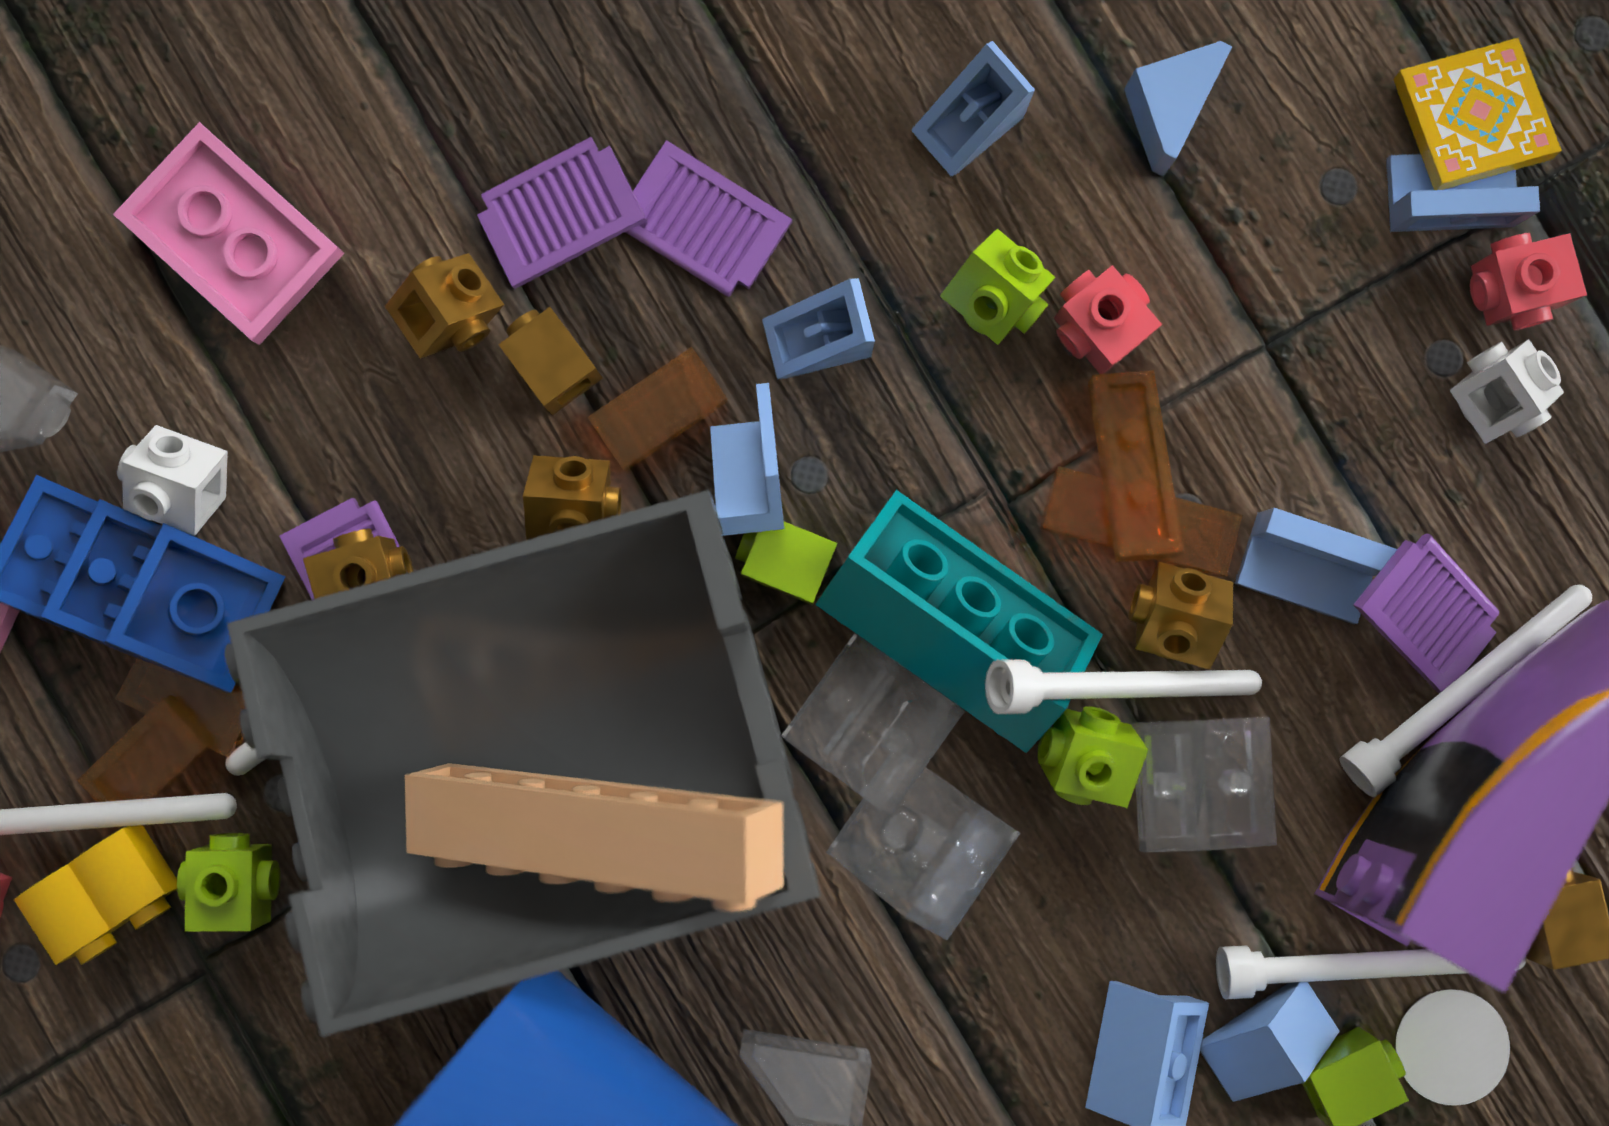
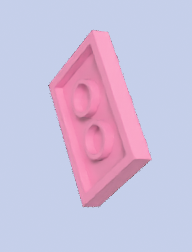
(228, 234)

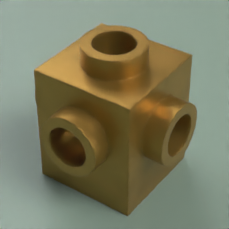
(451, 294)
(568, 494)
(352, 557)
(1182, 615)

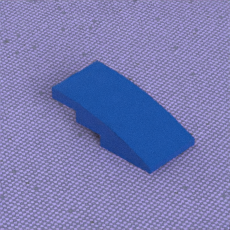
(129, 582)

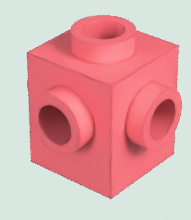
(1526, 280)
(1122, 304)

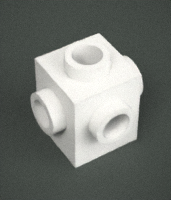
(1508, 390)
(173, 479)

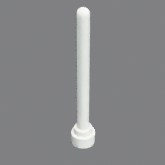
(1018, 686)
(1374, 763)
(117, 813)
(1245, 972)

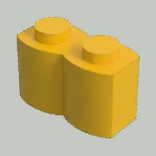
(97, 894)

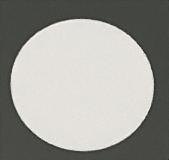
(1453, 1047)

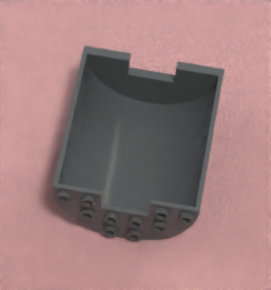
(550, 656)

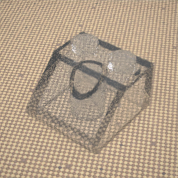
(927, 854)

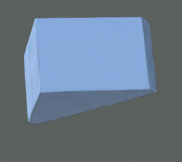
(1169, 98)
(975, 110)
(820, 331)
(1271, 1043)

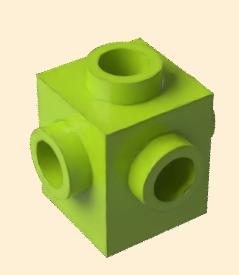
(999, 288)
(1092, 757)
(228, 884)

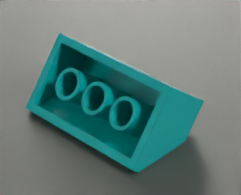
(952, 613)

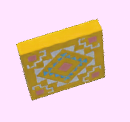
(1476, 114)

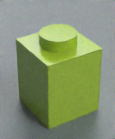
(787, 560)
(1356, 1080)

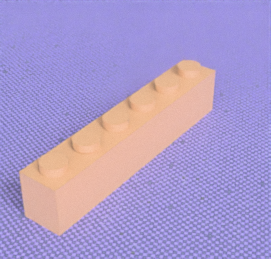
(598, 833)

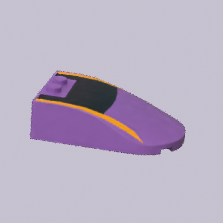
(1488, 812)

